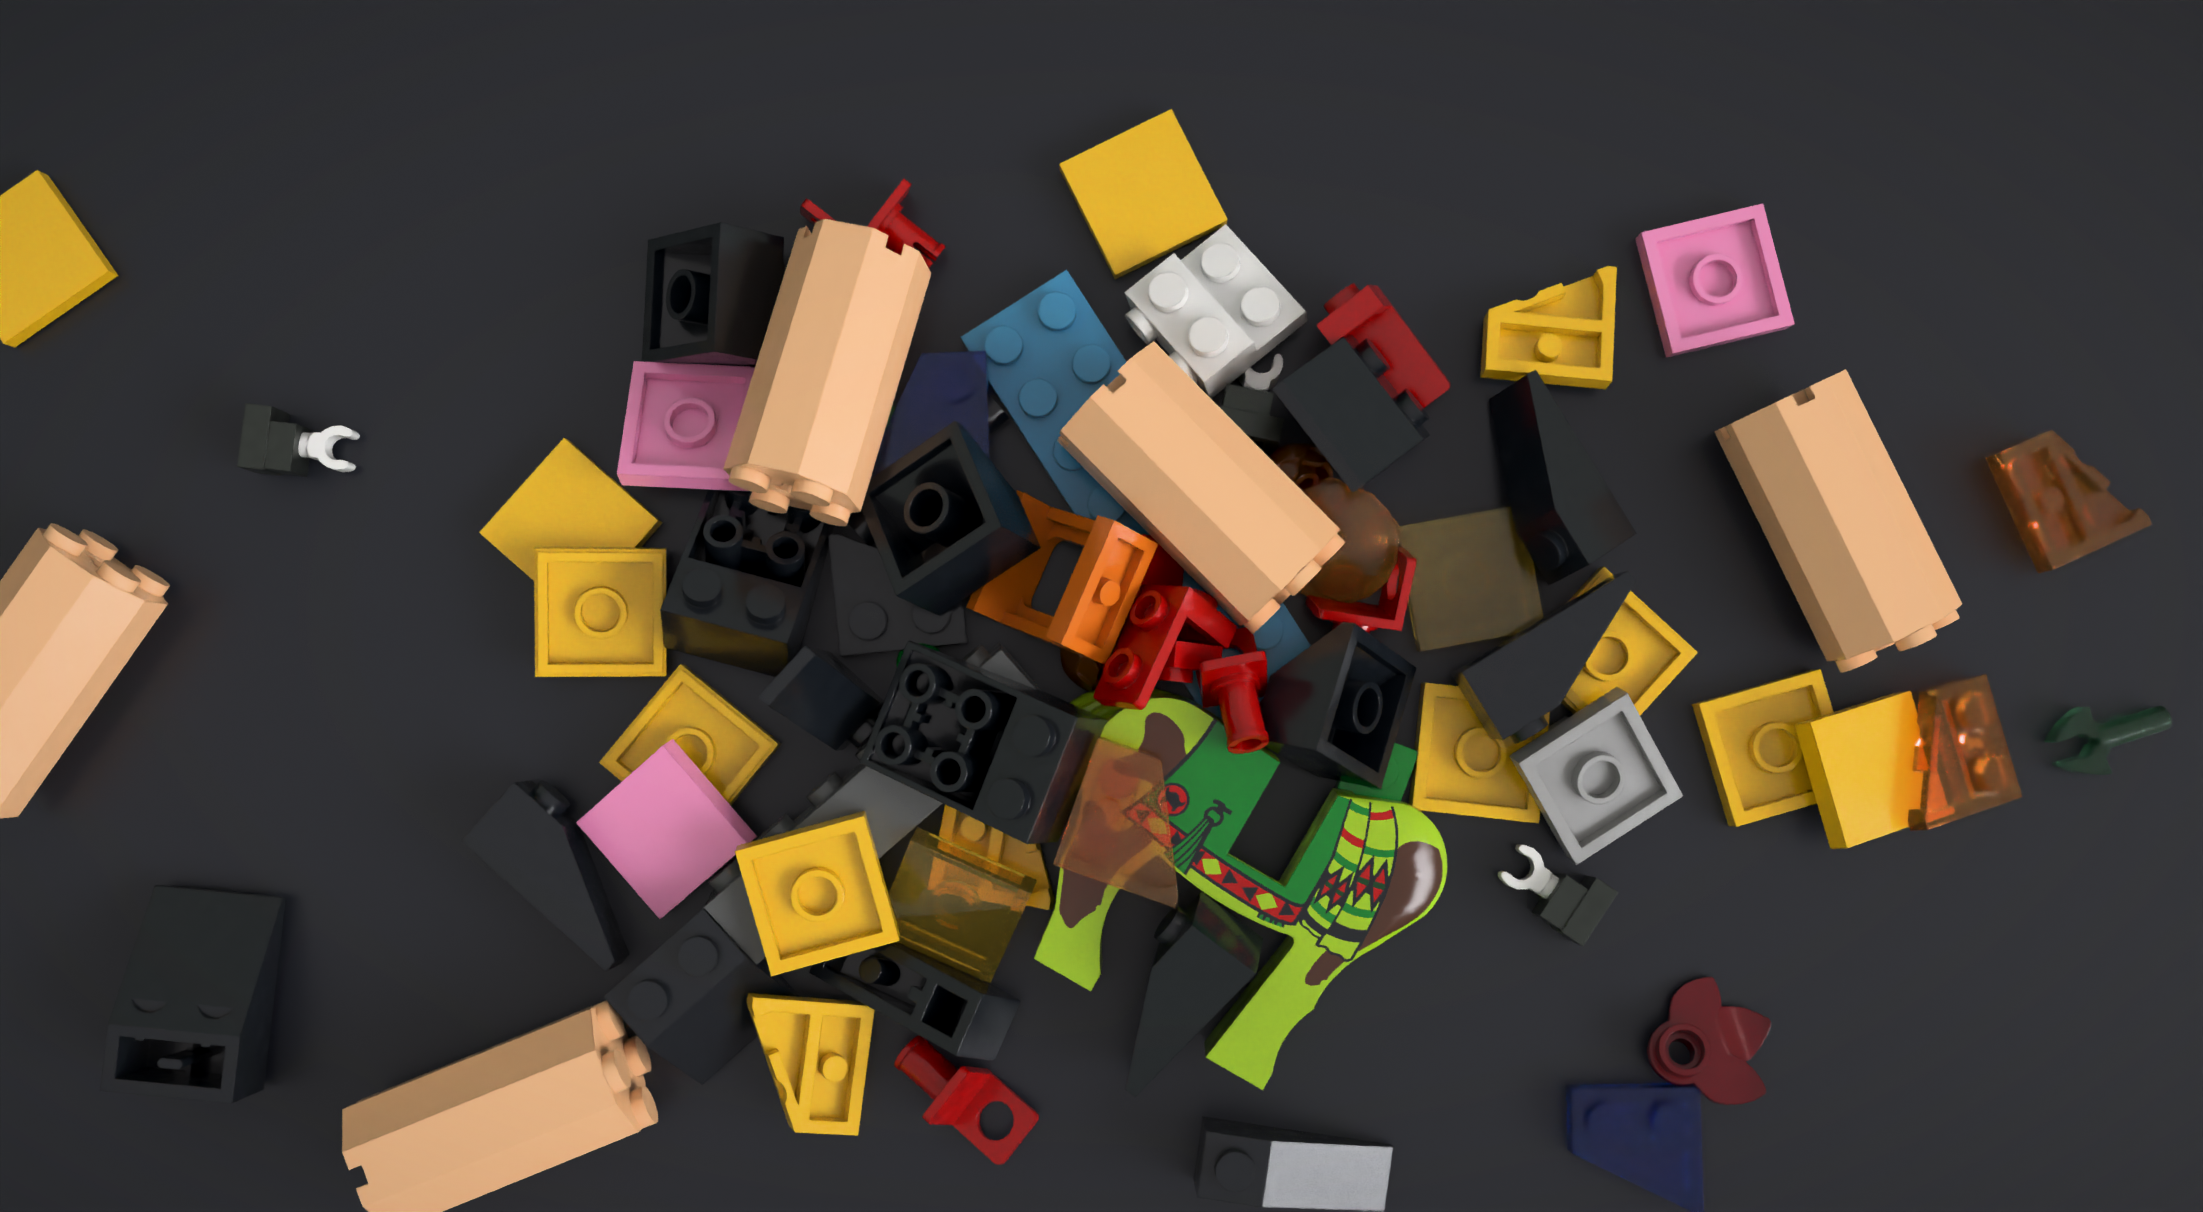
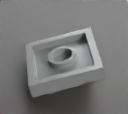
(1596, 775)

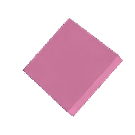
(1714, 280)
(681, 424)
(666, 828)

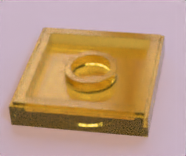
(1469, 579)
(957, 904)

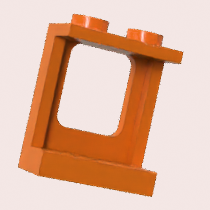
(1096, 594)

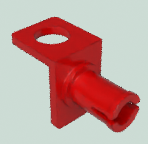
(891, 222)
(1370, 617)
(1236, 686)
(962, 1096)

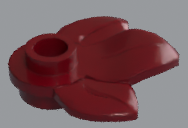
(1717, 1041)

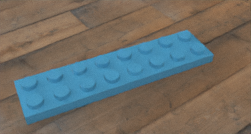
(1044, 366)

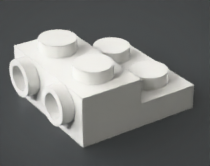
(1213, 310)

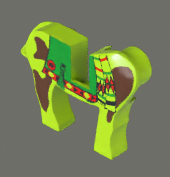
(1348, 888)

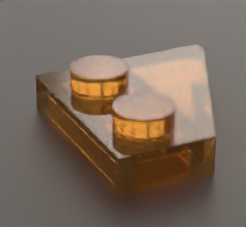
(2059, 501)
(1960, 754)
(1122, 824)

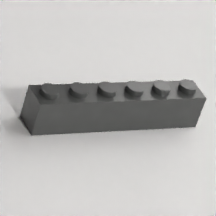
(888, 804)

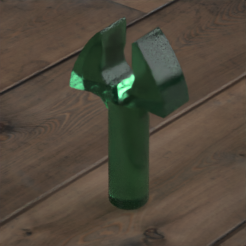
(2104, 736)

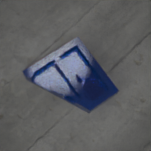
(938, 393)
(1641, 1135)

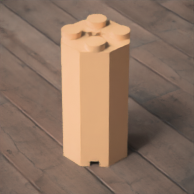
(827, 372)
(1201, 487)
(1840, 523)
(64, 637)
(500, 1114)

